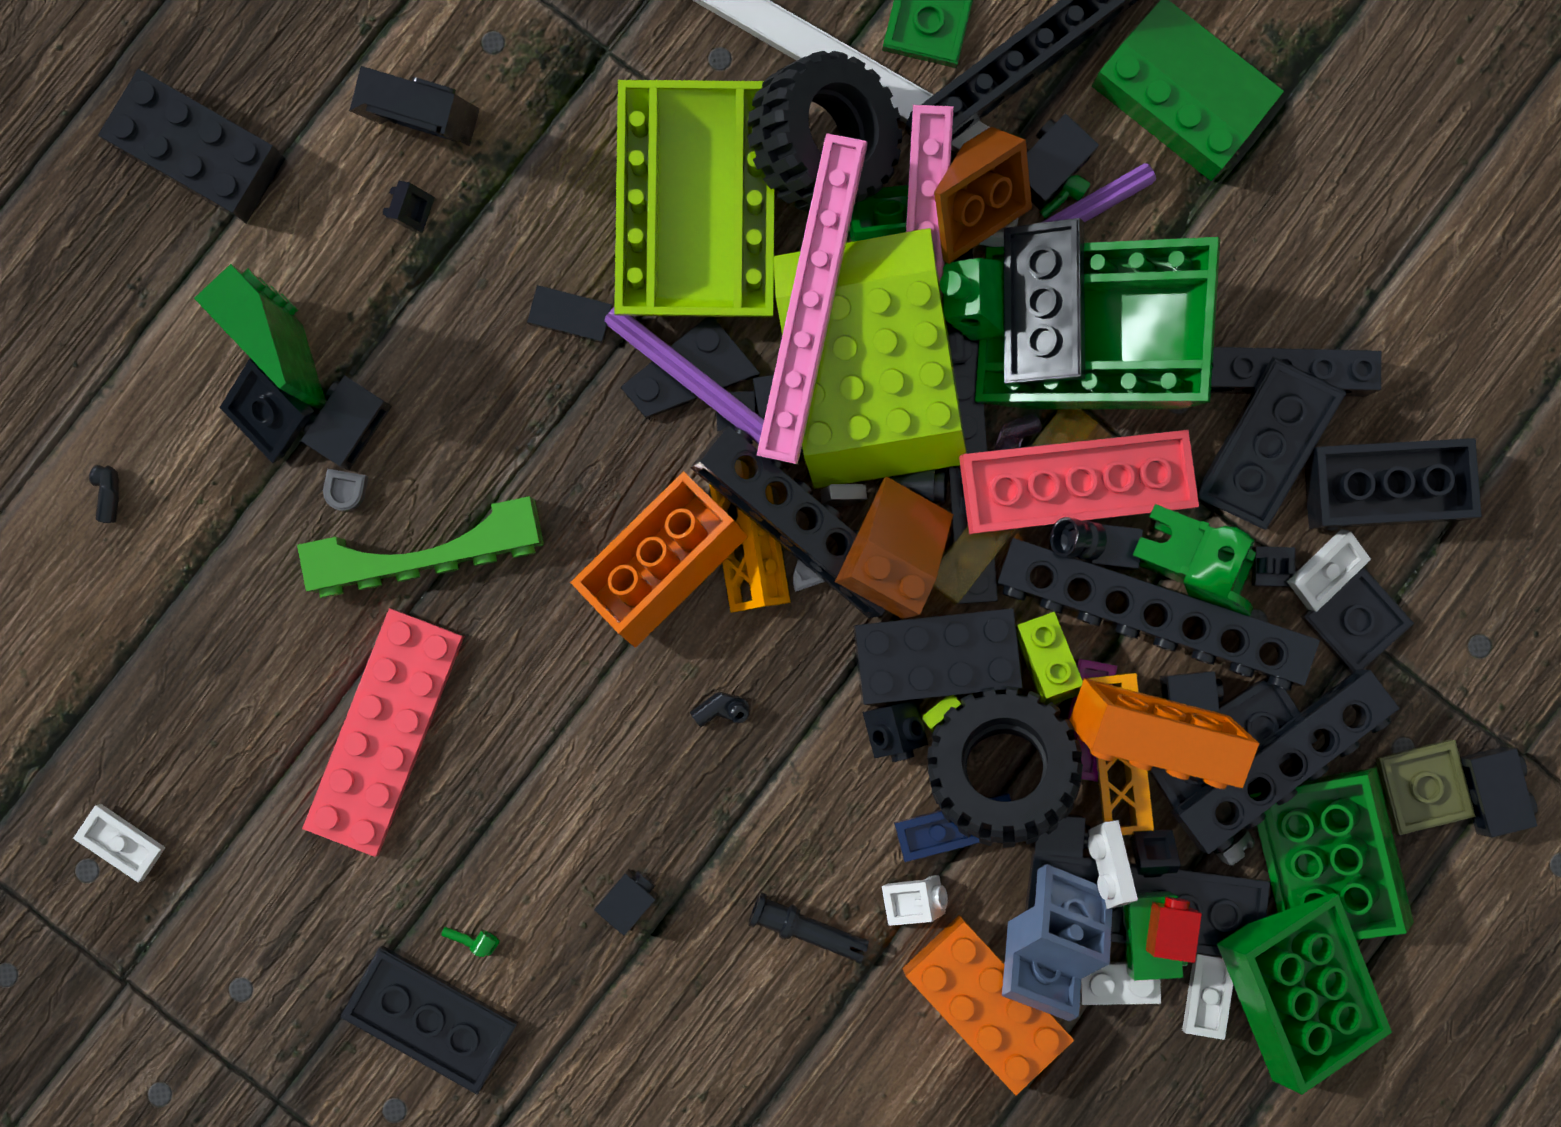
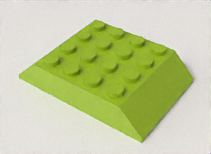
(691, 202)
(886, 365)

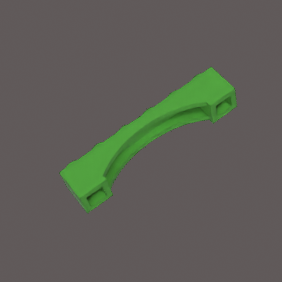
(509, 528)

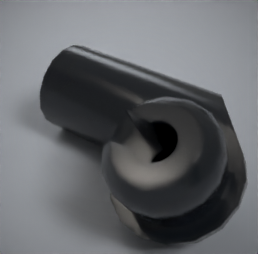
(721, 705)

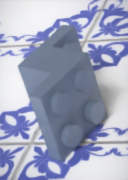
(1057, 944)

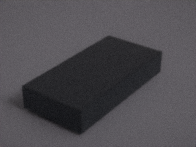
(569, 314)

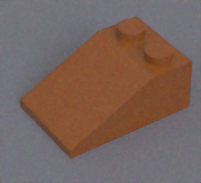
(982, 191)
(897, 550)

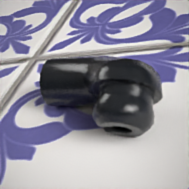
(108, 492)

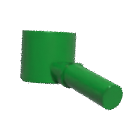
(1074, 187)
(481, 946)

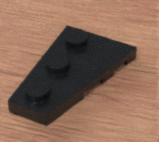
(706, 348)

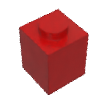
(1173, 930)

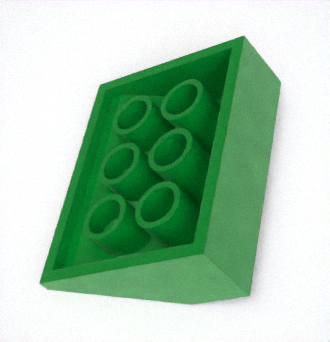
(1187, 88)
(265, 330)
(1340, 843)
(1305, 991)

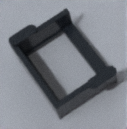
(414, 105)

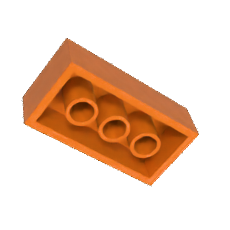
(659, 559)
(1163, 735)
(965, 986)

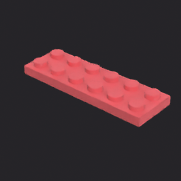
(1078, 481)
(383, 732)

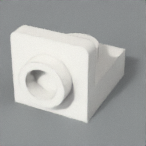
(915, 901)

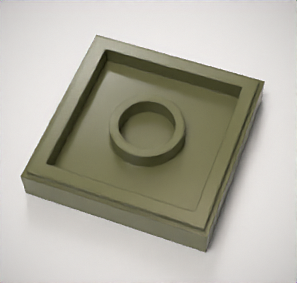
(1425, 787)

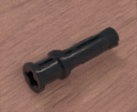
(789, 922)

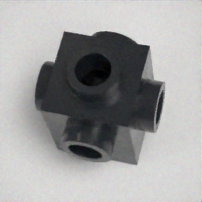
(896, 730)

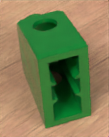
(974, 297)

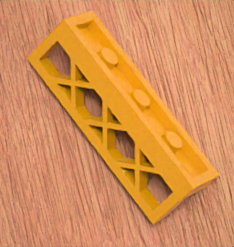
(761, 563)
(1136, 779)

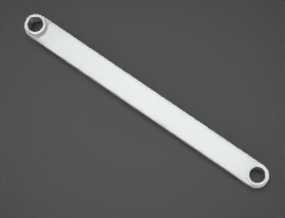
(799, 39)

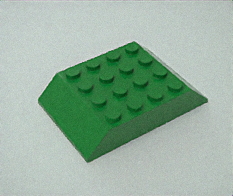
(1144, 331)

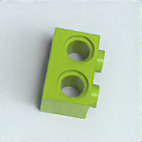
(1049, 659)

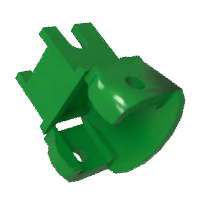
(1203, 558)

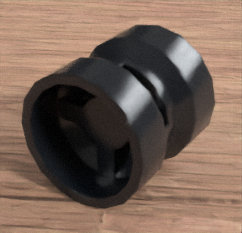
(1078, 539)

